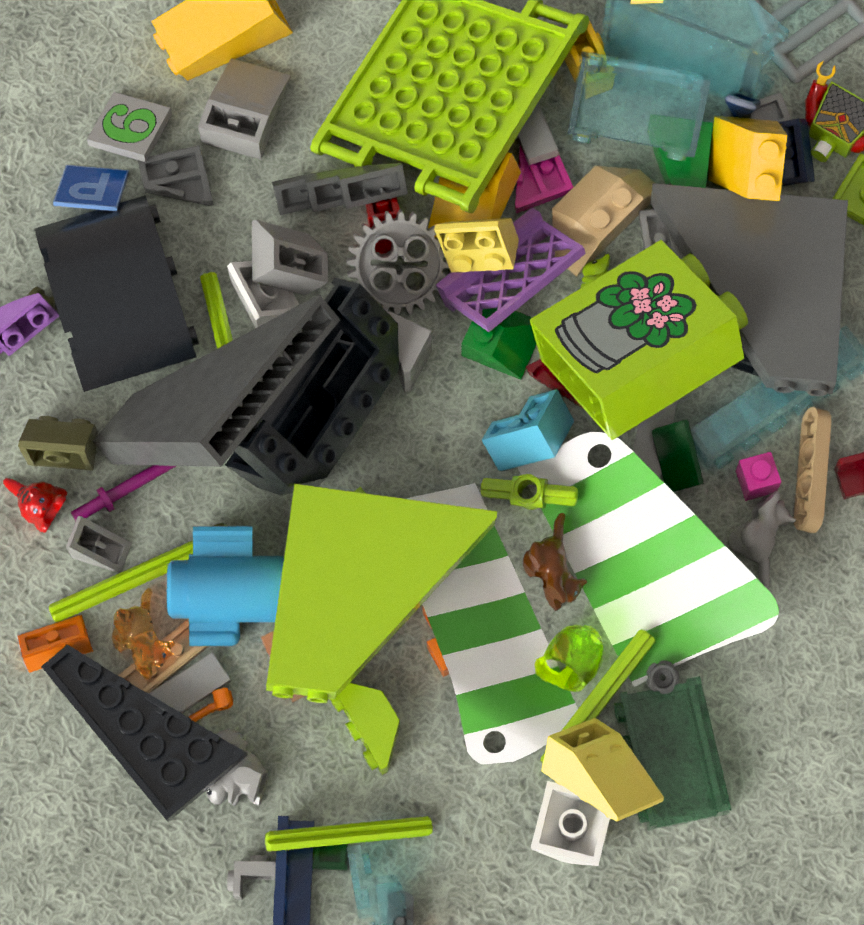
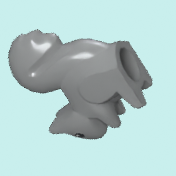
(245, 778)

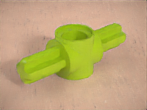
(513, 489)

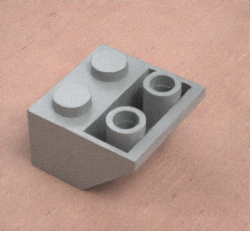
(287, 259)

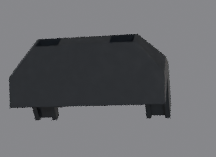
(326, 399)

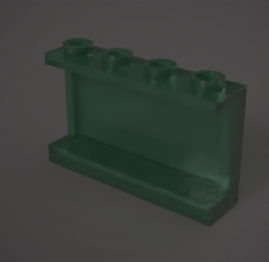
(678, 751)

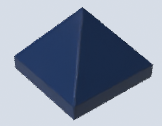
(741, 105)

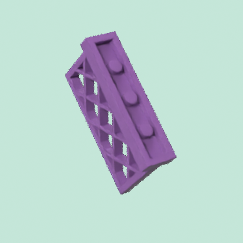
(531, 230)

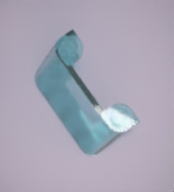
(638, 104)

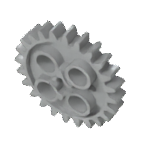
(400, 233)

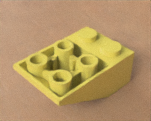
(600, 769)

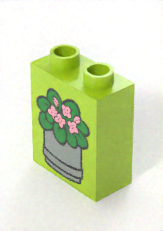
(640, 337)

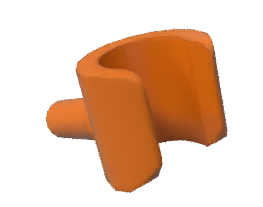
(222, 701)

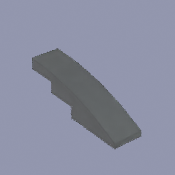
(340, 187)

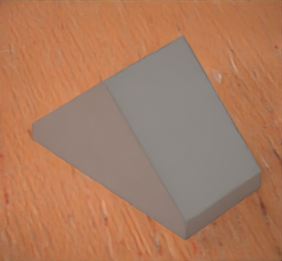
(97, 545)

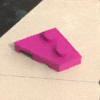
(540, 182)

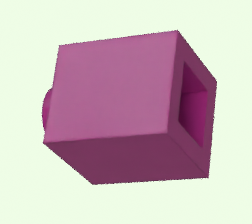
(758, 476)

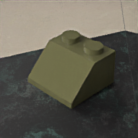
(59, 443)

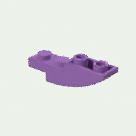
(23, 320)

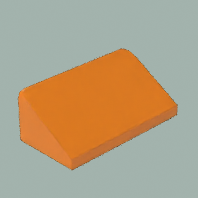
(45, 642)

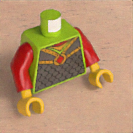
(834, 118)

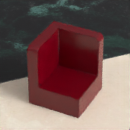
(850, 475)

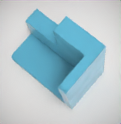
(532, 434)

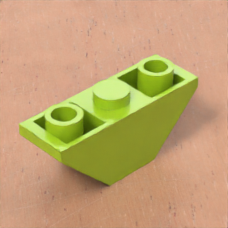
(371, 721)

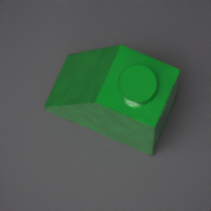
(693, 170)

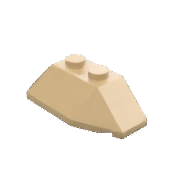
(600, 209)

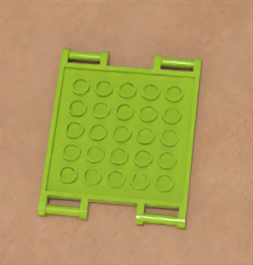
(449, 90)

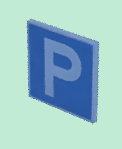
(91, 188)

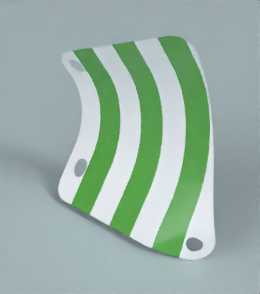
(644, 569)

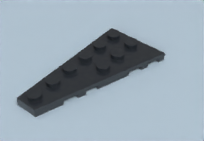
(153, 742)

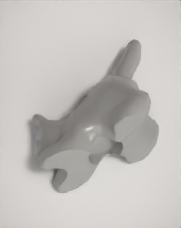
(757, 536)

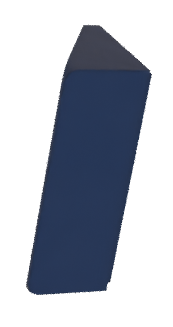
(798, 156)

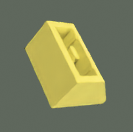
(478, 244)

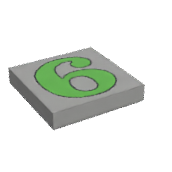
(129, 126)

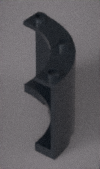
(116, 293)

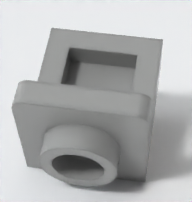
(257, 868)

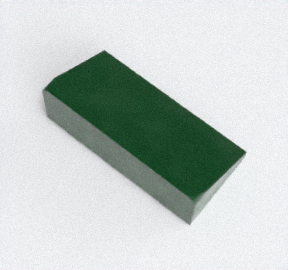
(677, 456)

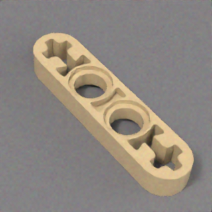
(812, 470)

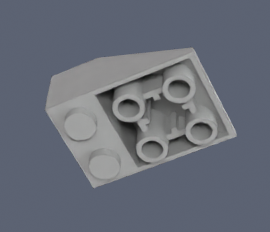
(243, 108)

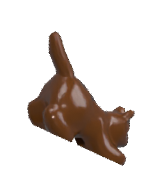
(549, 562)

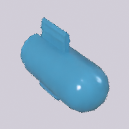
(223, 585)

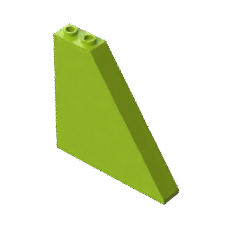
(355, 578)

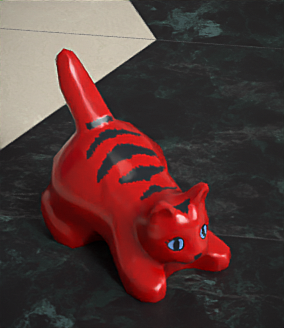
(37, 501)

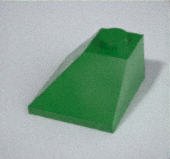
(503, 348)

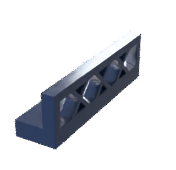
(293, 880)

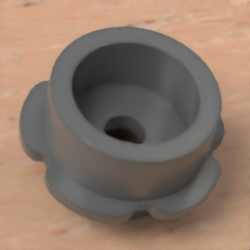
(663, 686)

